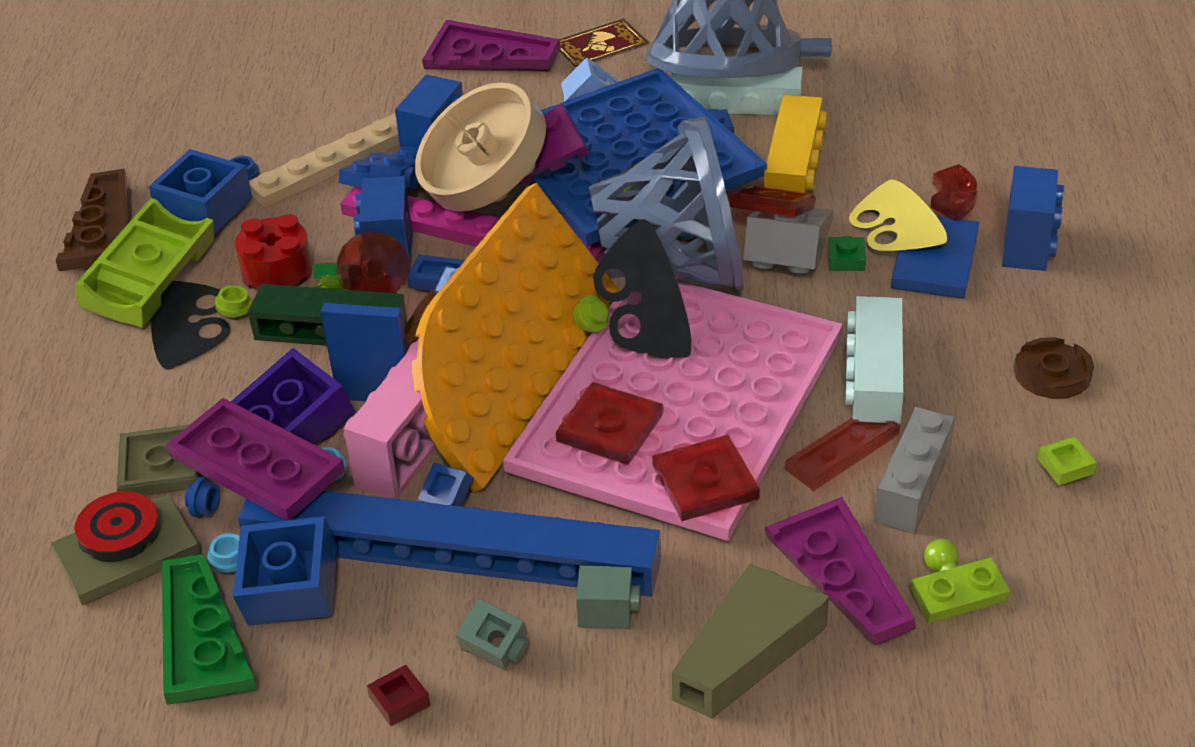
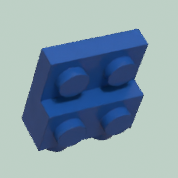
(383, 165)

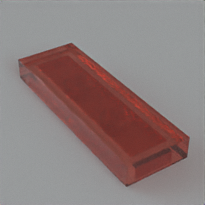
(839, 450)

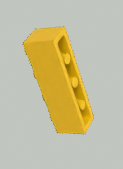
(796, 144)

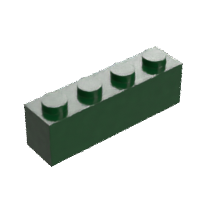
(294, 312)

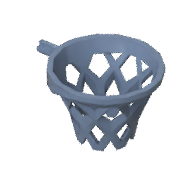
(778, 46)
(696, 208)

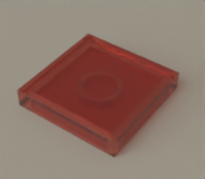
(772, 200)
(609, 423)
(705, 477)

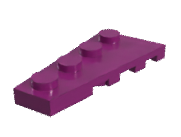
(483, 47)
(560, 143)
(843, 565)

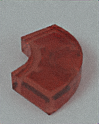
(956, 193)

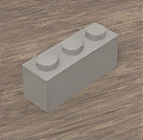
(914, 470)

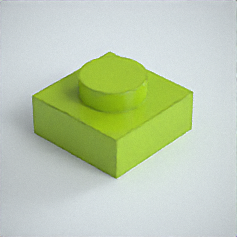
(1067, 461)

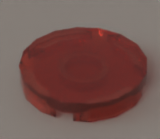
(372, 263)

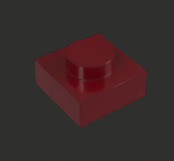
(398, 695)

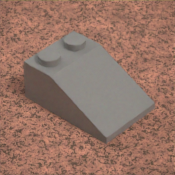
(787, 239)

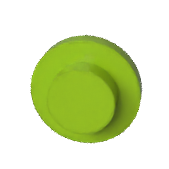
(233, 301)
(591, 314)

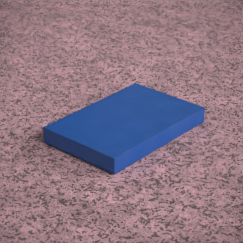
(942, 267)
(363, 345)

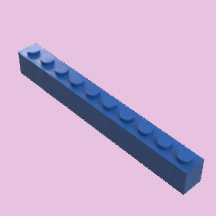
(476, 539)

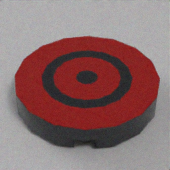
(117, 526)

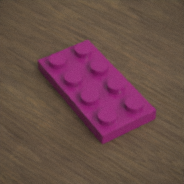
(256, 458)

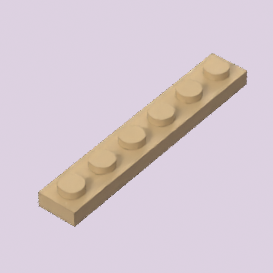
(324, 162)

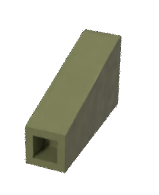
(747, 638)

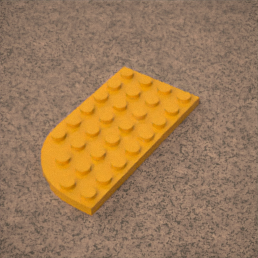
(502, 334)

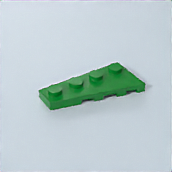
(198, 638)

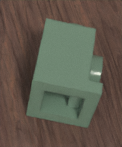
(484, 624)

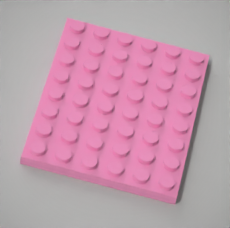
(742, 380)

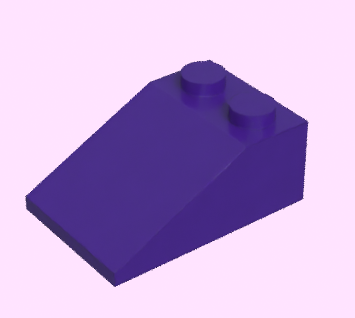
(298, 398)

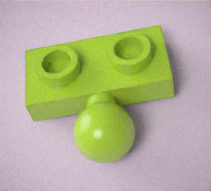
(956, 588)

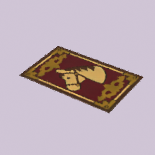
(600, 42)

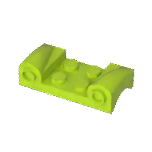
(141, 264)

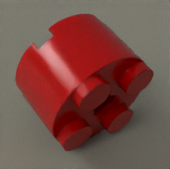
(273, 251)

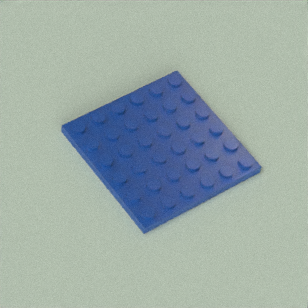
(623, 128)

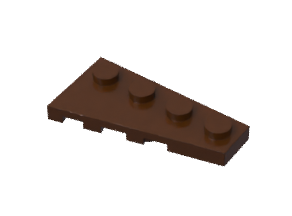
(98, 220)

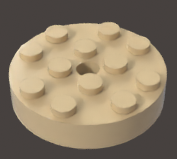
(491, 119)

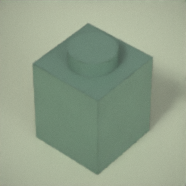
(606, 597)

